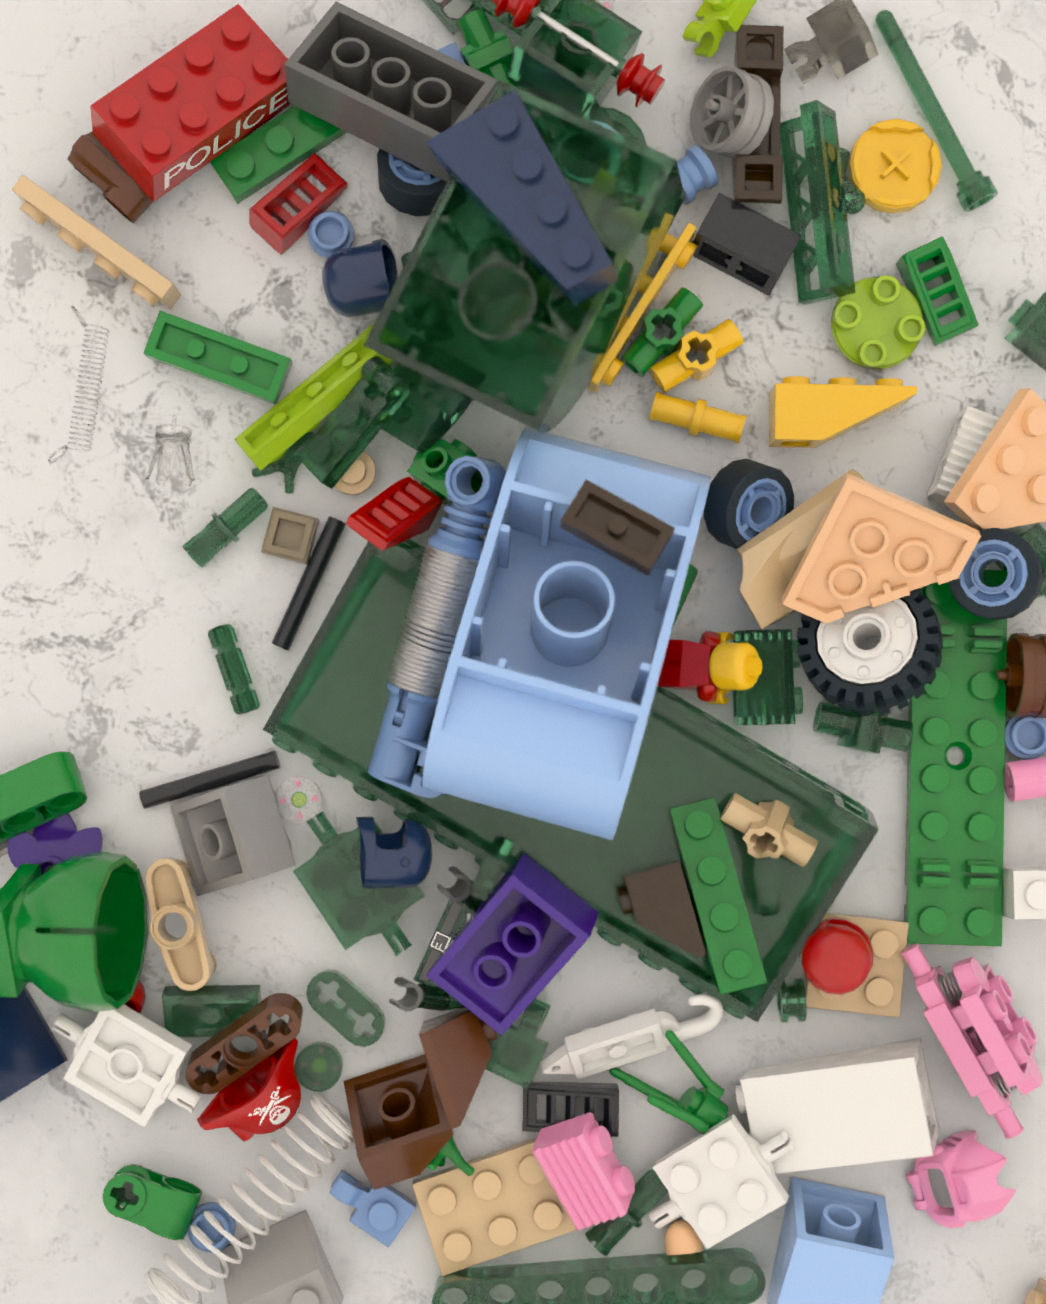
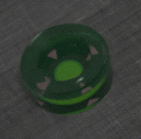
(318, 1066)

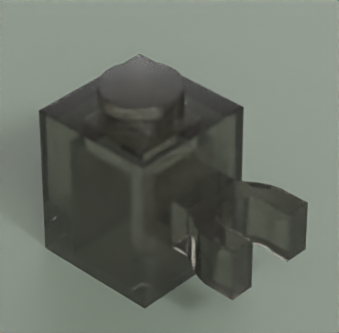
(838, 39)

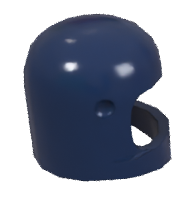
(360, 278)
(394, 858)

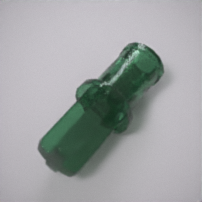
(225, 527)
(647, 1194)

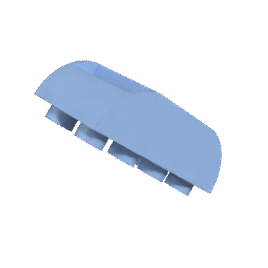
(560, 641)

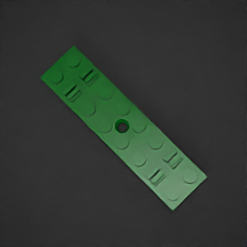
(958, 808)

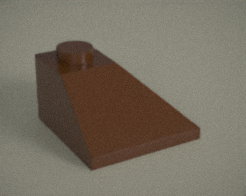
(457, 1055)
(396, 1121)

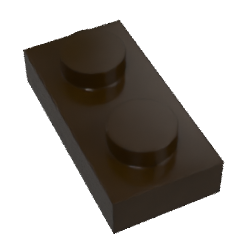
(617, 527)

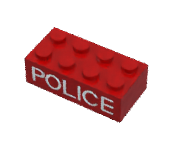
(193, 103)

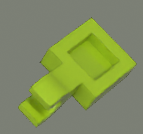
(713, 21)

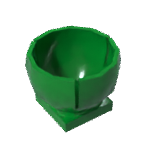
(75, 931)

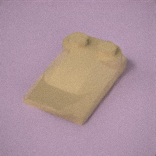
(775, 554)

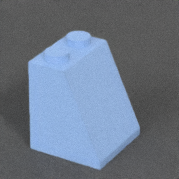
(831, 1247)

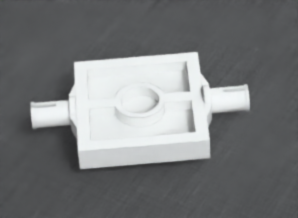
(127, 1063)
(721, 1181)

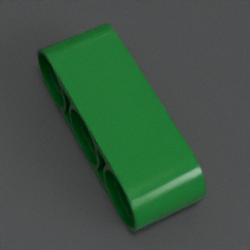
(39, 793)

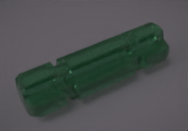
(233, 669)

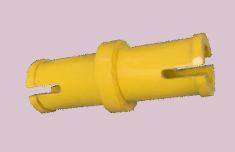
(697, 417)

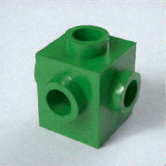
(431, 467)

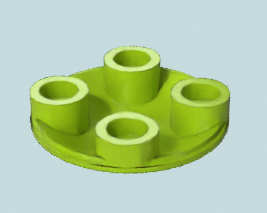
(877, 323)

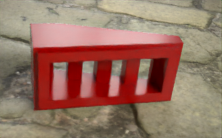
(284, 236)
(396, 514)

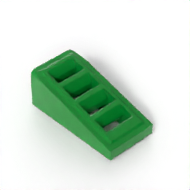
(947, 269)

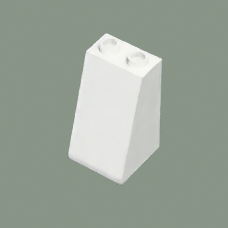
(844, 1107)

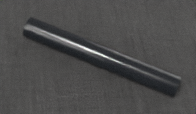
(308, 583)
(209, 779)

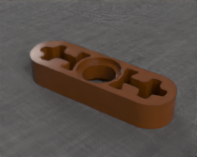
(249, 1024)

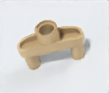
(169, 892)

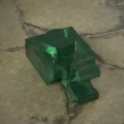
(519, 1050)

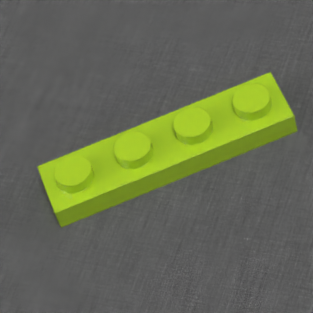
(307, 404)

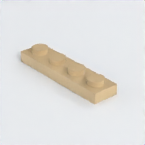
(110, 255)

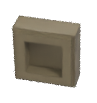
(290, 535)

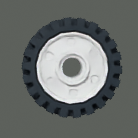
(876, 676)

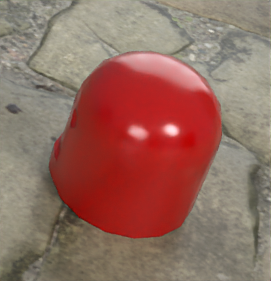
(837, 956)

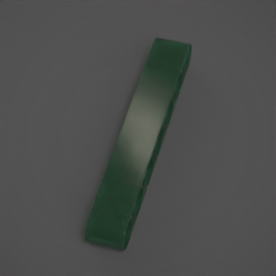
(621, 1274)

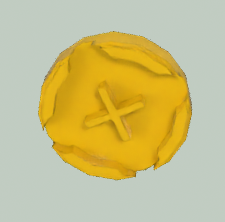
(895, 165)

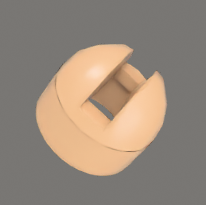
(681, 1239)

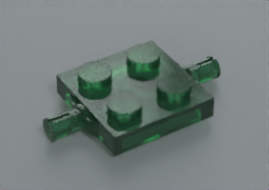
(336, 889)

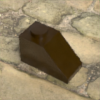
(662, 905)

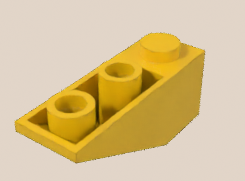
(816, 413)

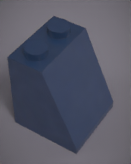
(26, 1044)

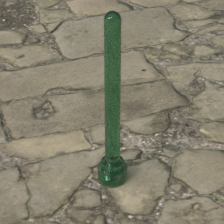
(973, 187)

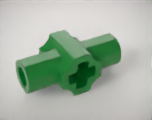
(485, 49)
(676, 316)

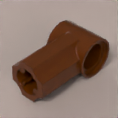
(104, 171)

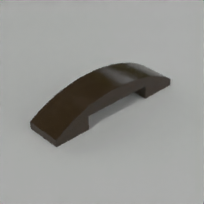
(759, 174)

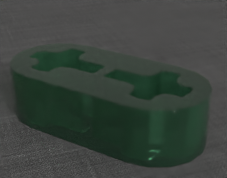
(354, 999)

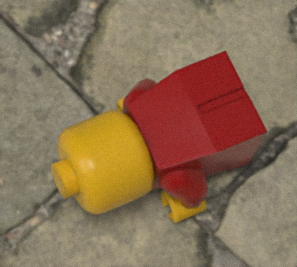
(710, 666)

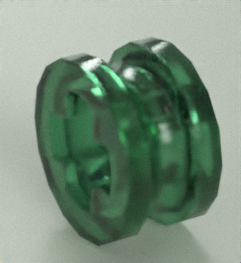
(792, 1001)

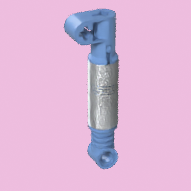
(434, 624)

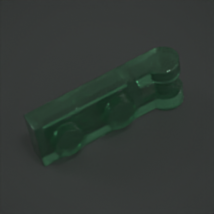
(355, 422)

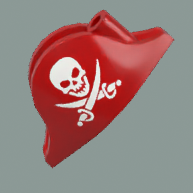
(259, 1099)

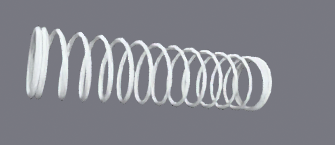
(164, 1285)

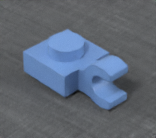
(376, 1211)

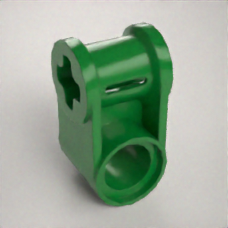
(159, 1204)

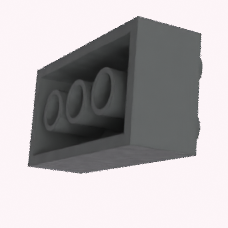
(383, 85)

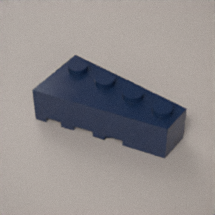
(520, 186)

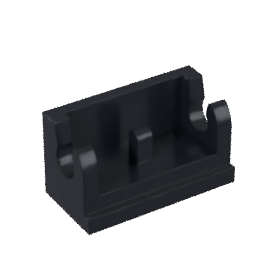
(744, 244)

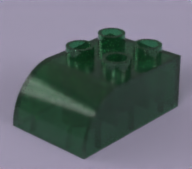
(488, 318)

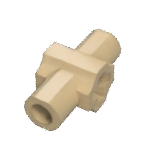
(769, 830)

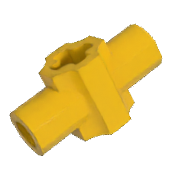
(715, 343)

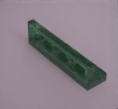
(825, 207)

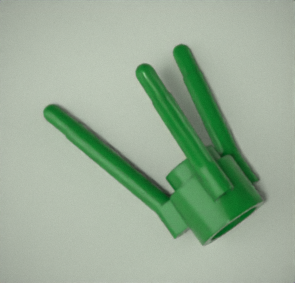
(696, 1107)

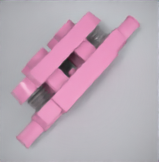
(979, 1032)

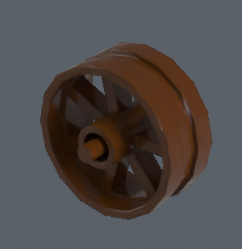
(1025, 675)

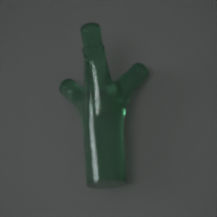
(287, 464)

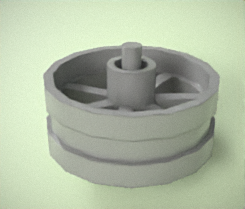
(725, 110)

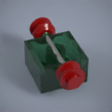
(577, 54)

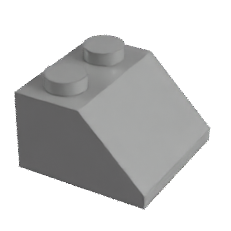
(233, 835)
(282, 1268)

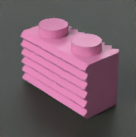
(584, 1170)

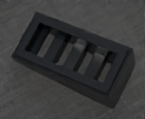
(570, 1090)

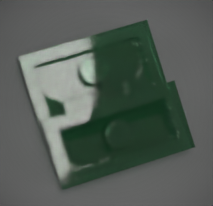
(426, 411)

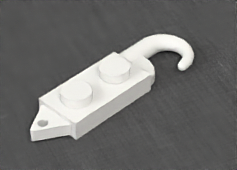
(628, 1039)

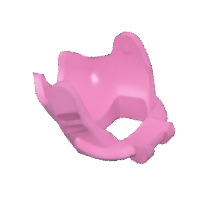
(970, 1178)

